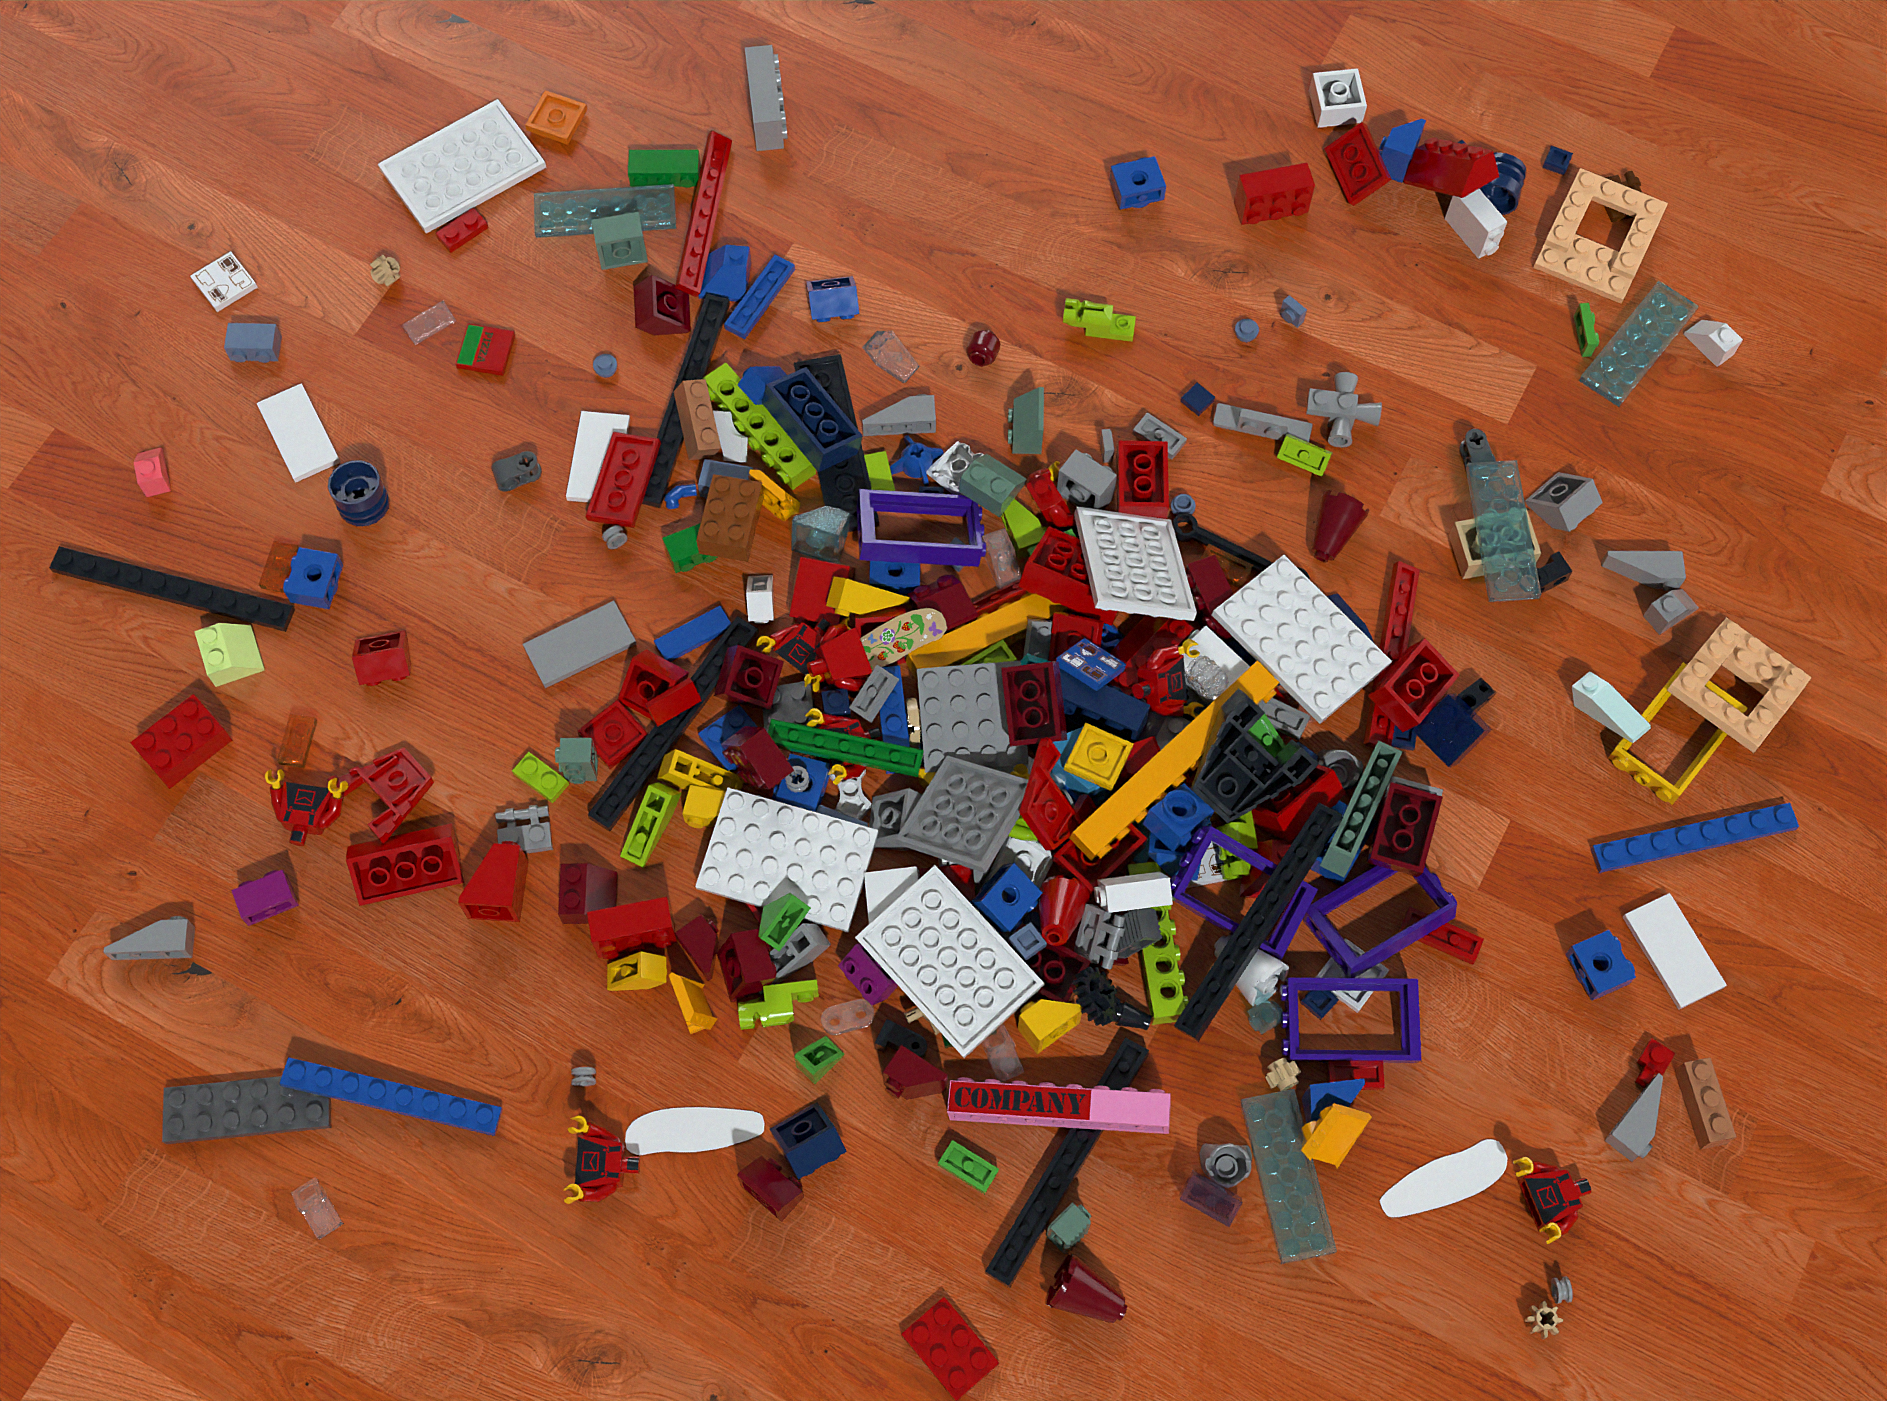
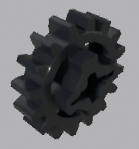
(1096, 996)

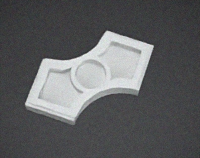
(731, 441)
(852, 799)

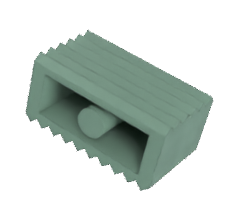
(1069, 1227)

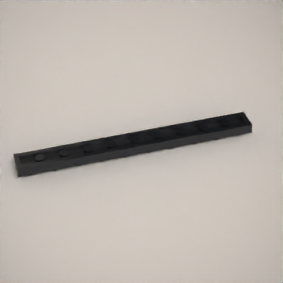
(693, 368)
(172, 588)
(664, 737)
(1258, 922)
(1060, 1174)

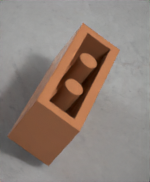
(697, 419)
(1705, 1103)

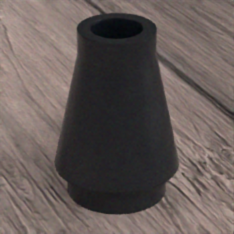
(1132, 1016)

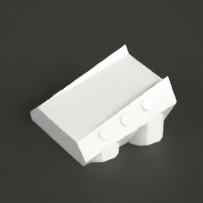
(952, 466)

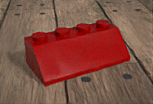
(1451, 167)
(1140, 644)
(405, 864)

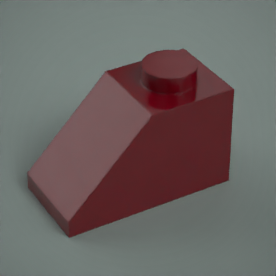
(700, 943)

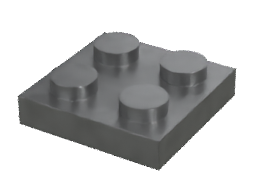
(791, 704)

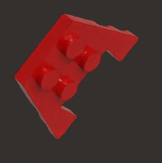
(396, 781)
(1046, 807)

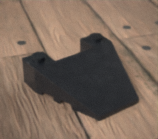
(1237, 770)

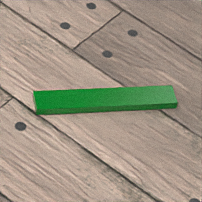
(846, 748)

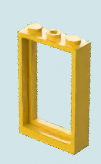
(1646, 776)

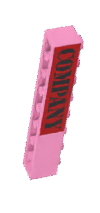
(1059, 1106)

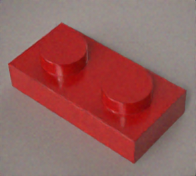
(462, 230)
(1350, 1070)

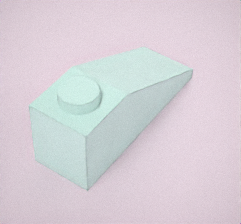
(1608, 707)

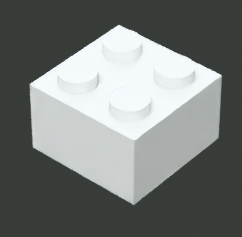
(1337, 98)

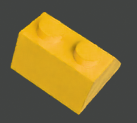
(1047, 1022)

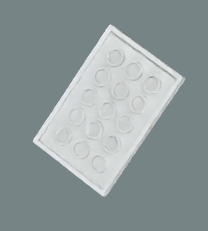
(462, 166)
(1134, 564)
(1301, 638)
(779, 849)
(949, 961)

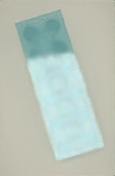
(573, 211)
(1638, 343)
(1503, 531)
(1287, 1177)

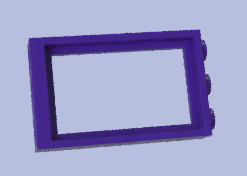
(919, 552)
(1291, 916)
(1338, 948)
(1409, 1019)

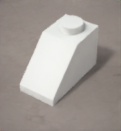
(1714, 340)
(760, 598)

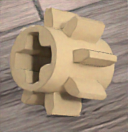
(385, 270)
(1283, 1074)
(1552, 1320)

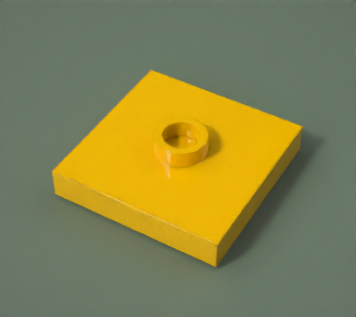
(1098, 756)

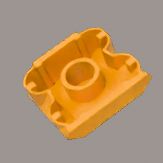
(775, 498)
(692, 1003)
(1333, 1133)

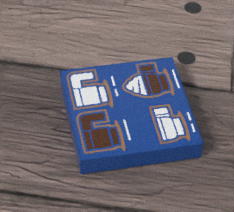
(1090, 664)

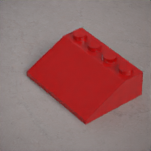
(1060, 574)

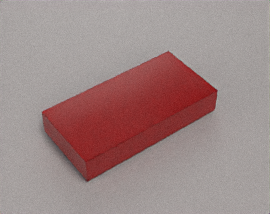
(673, 702)

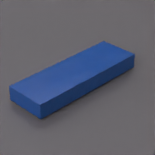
(693, 634)

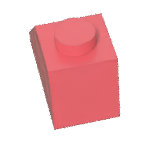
(152, 472)

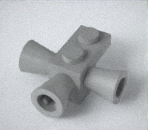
(1342, 408)

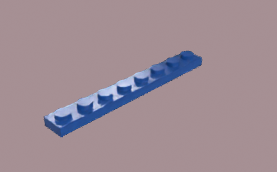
(1694, 837)
(391, 1096)

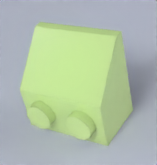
(229, 652)

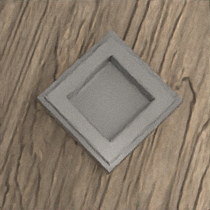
(1107, 445)

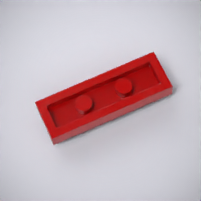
(1447, 938)

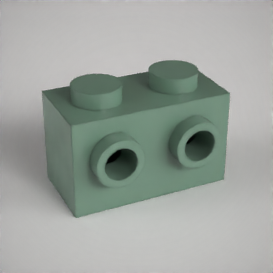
(577, 759)

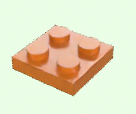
(556, 117)

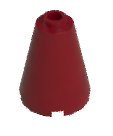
(1336, 524)
(1084, 1292)

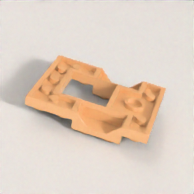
(1588, 262)
(1754, 664)

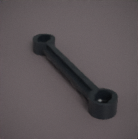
(1205, 537)

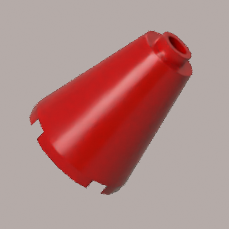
(1061, 908)

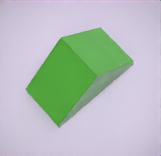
(781, 919)
(818, 1058)

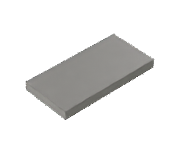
(579, 644)

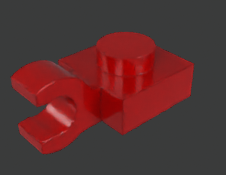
(1654, 1060)

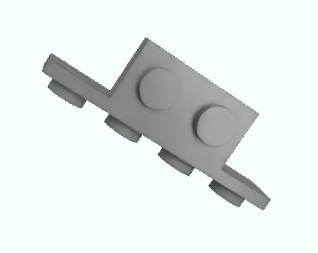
(1260, 423)

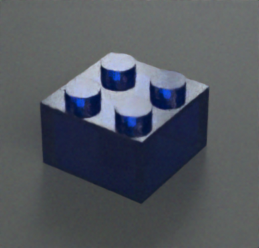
(1452, 729)

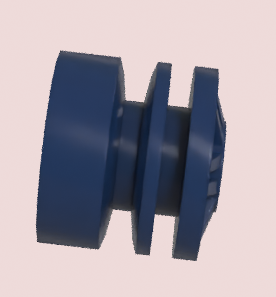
(1506, 189)
(358, 493)

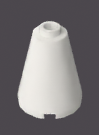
(1260, 975)

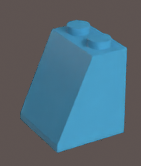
(1076, 784)

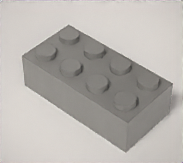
(766, 97)

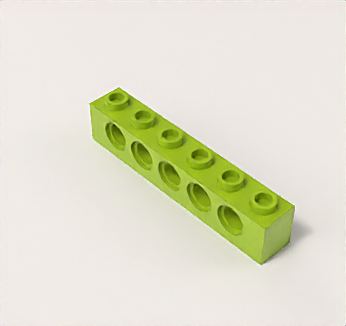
(793, 473)
(1161, 1008)

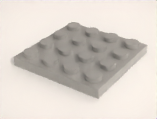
(966, 716)
(964, 814)

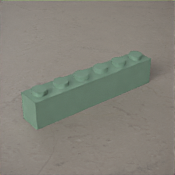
(1361, 809)

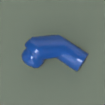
(679, 492)

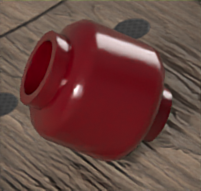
(983, 348)

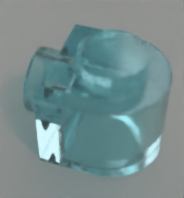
(1265, 1016)

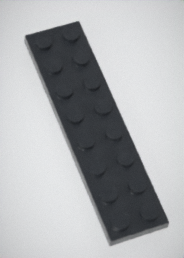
(843, 480)

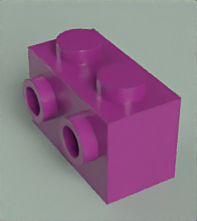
(264, 897)
(867, 975)

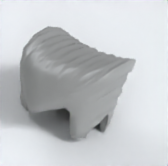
(1344, 764)
(1226, 1163)

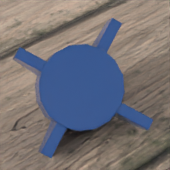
(916, 460)

